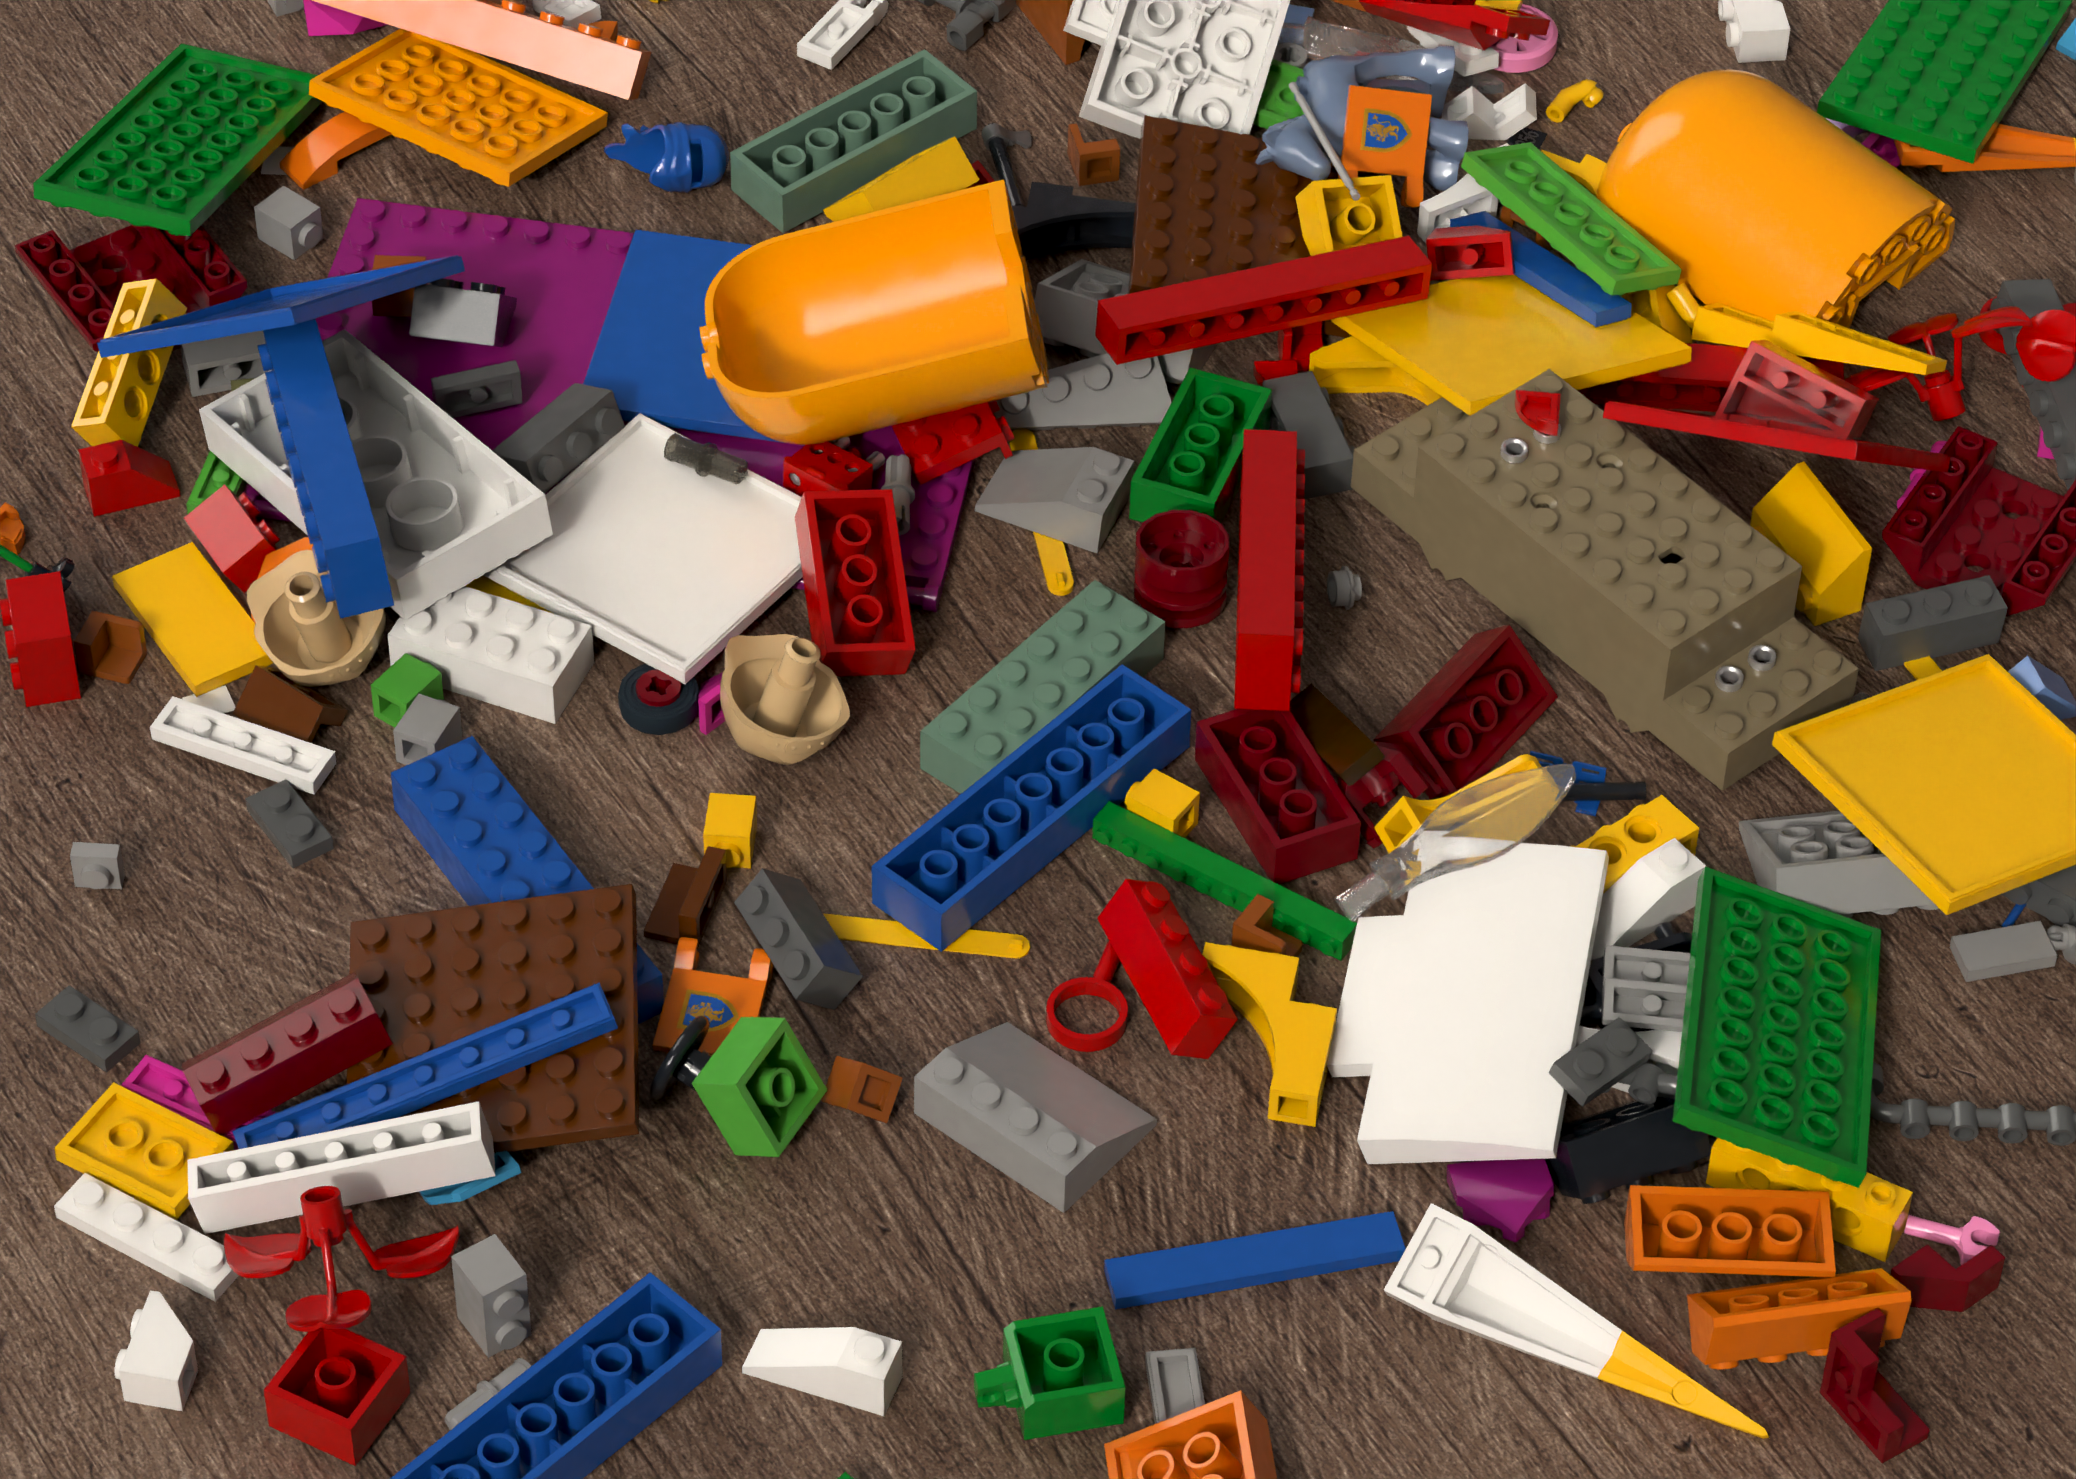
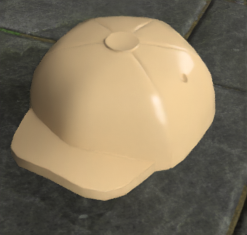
(304, 631)
(780, 697)

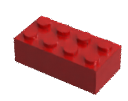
(855, 581)

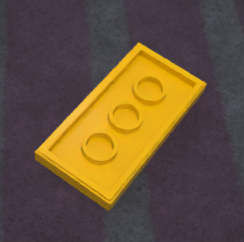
(192, 618)

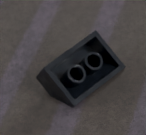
(1624, 1148)

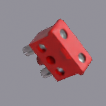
(829, 468)

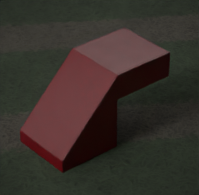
(1941, 1286)

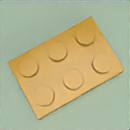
(139, 1148)

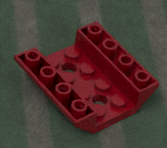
(88, 290)
(1961, 523)

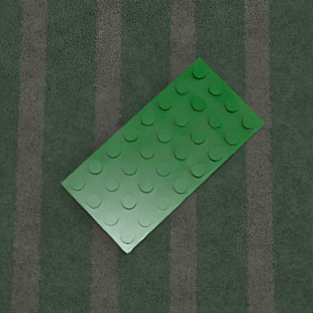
(1942, 70)
(181, 140)
(1779, 1027)

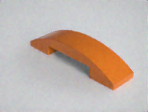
(319, 151)

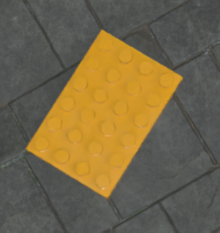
(458, 105)

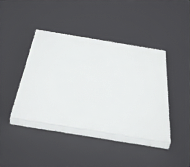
(659, 553)

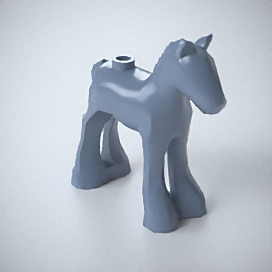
(1325, 87)

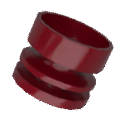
(1181, 567)

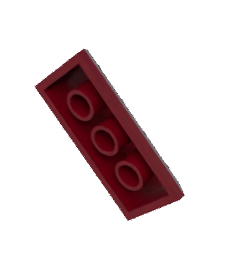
(1472, 709)
(286, 1054)

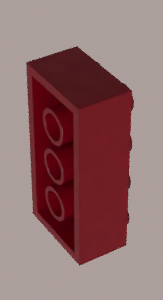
(1277, 792)

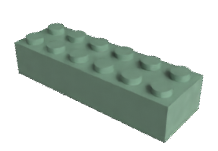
(852, 139)
(1040, 682)

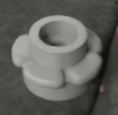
(1343, 588)

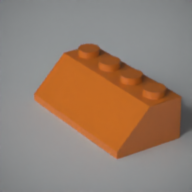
(1729, 1231)
(1790, 1316)

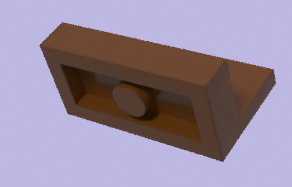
(285, 706)
(688, 899)

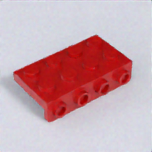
(952, 439)

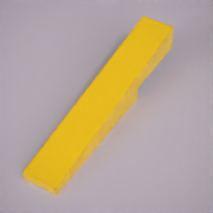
(1809, 338)

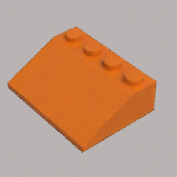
(1208, 1442)

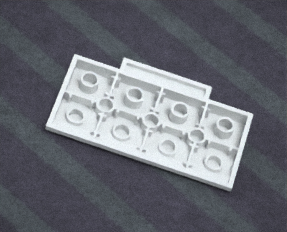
(1177, 60)
(1471, 1008)

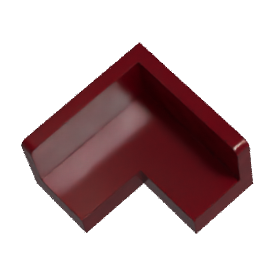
(1864, 1395)

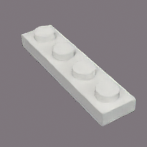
(243, 745)
(147, 1236)

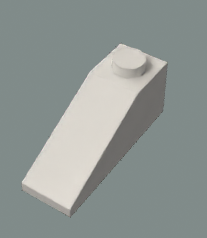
(1647, 895)
(830, 1363)

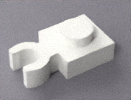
(573, 10)

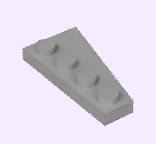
(1092, 395)

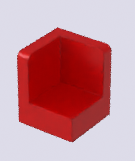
(1299, 342)

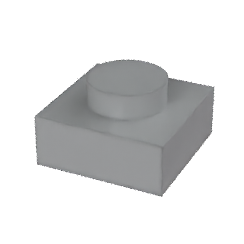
(97, 865)

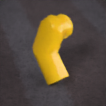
(1570, 96)
(1684, 303)

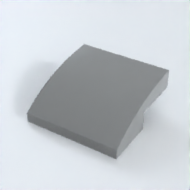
(1644, 987)

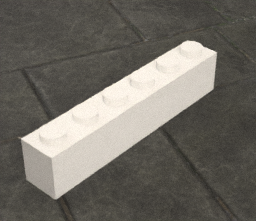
(359, 1160)

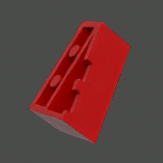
(1794, 395)

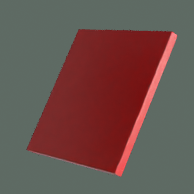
(1775, 437)

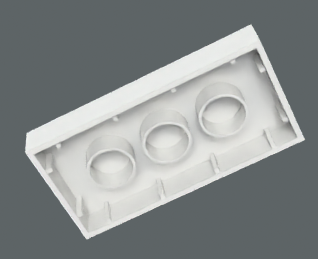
(434, 489)

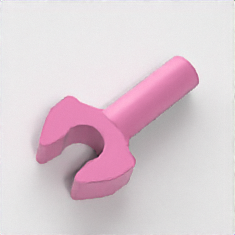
(1960, 1238)

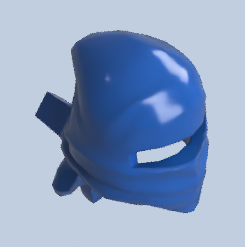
(674, 154)

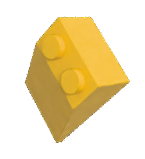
(1337, 222)

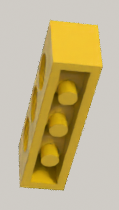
(126, 385)
(1641, 833)
(1861, 1217)

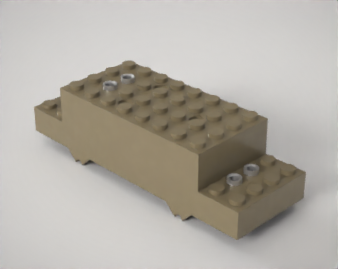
(1613, 571)

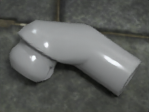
(2064, 939)

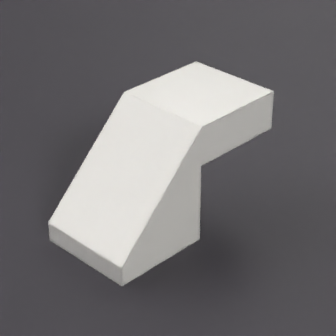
(1492, 120)

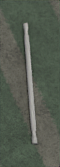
(1324, 141)

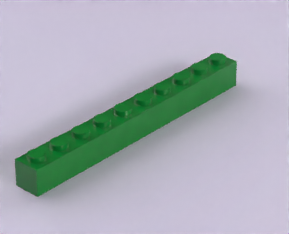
(1222, 879)

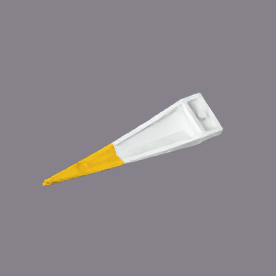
(1488, 1291)

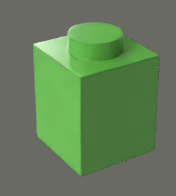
(401, 684)

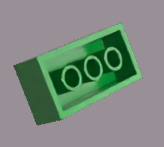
(1199, 447)

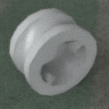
(1291, 54)

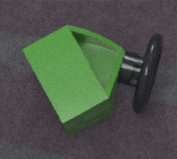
(753, 1084)

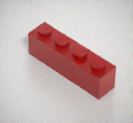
(1167, 969)

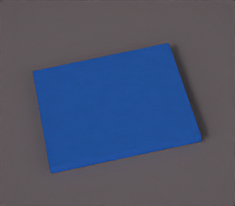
(281, 306)
(653, 337)

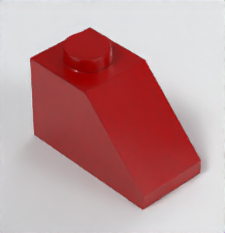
(1470, 252)
(124, 477)

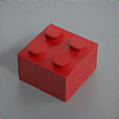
(40, 639)
(337, 1392)

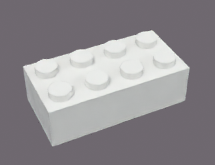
(499, 651)

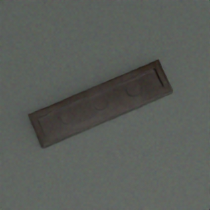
(1334, 736)

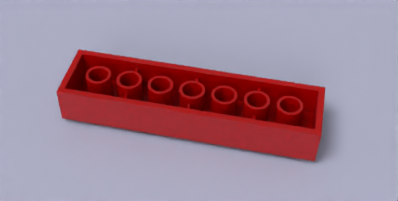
(1270, 571)

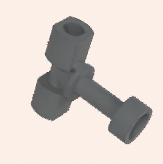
(971, 17)

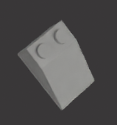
(1060, 493)

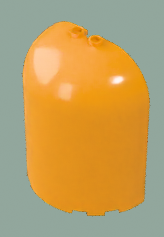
(1769, 200)
(876, 319)

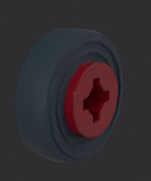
(657, 701)

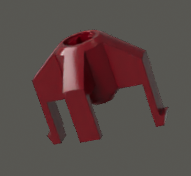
(1378, 785)

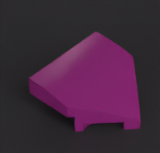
(1502, 1193)

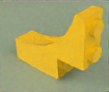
(1293, 1032)

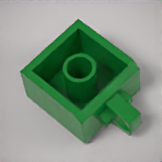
(1057, 1374)

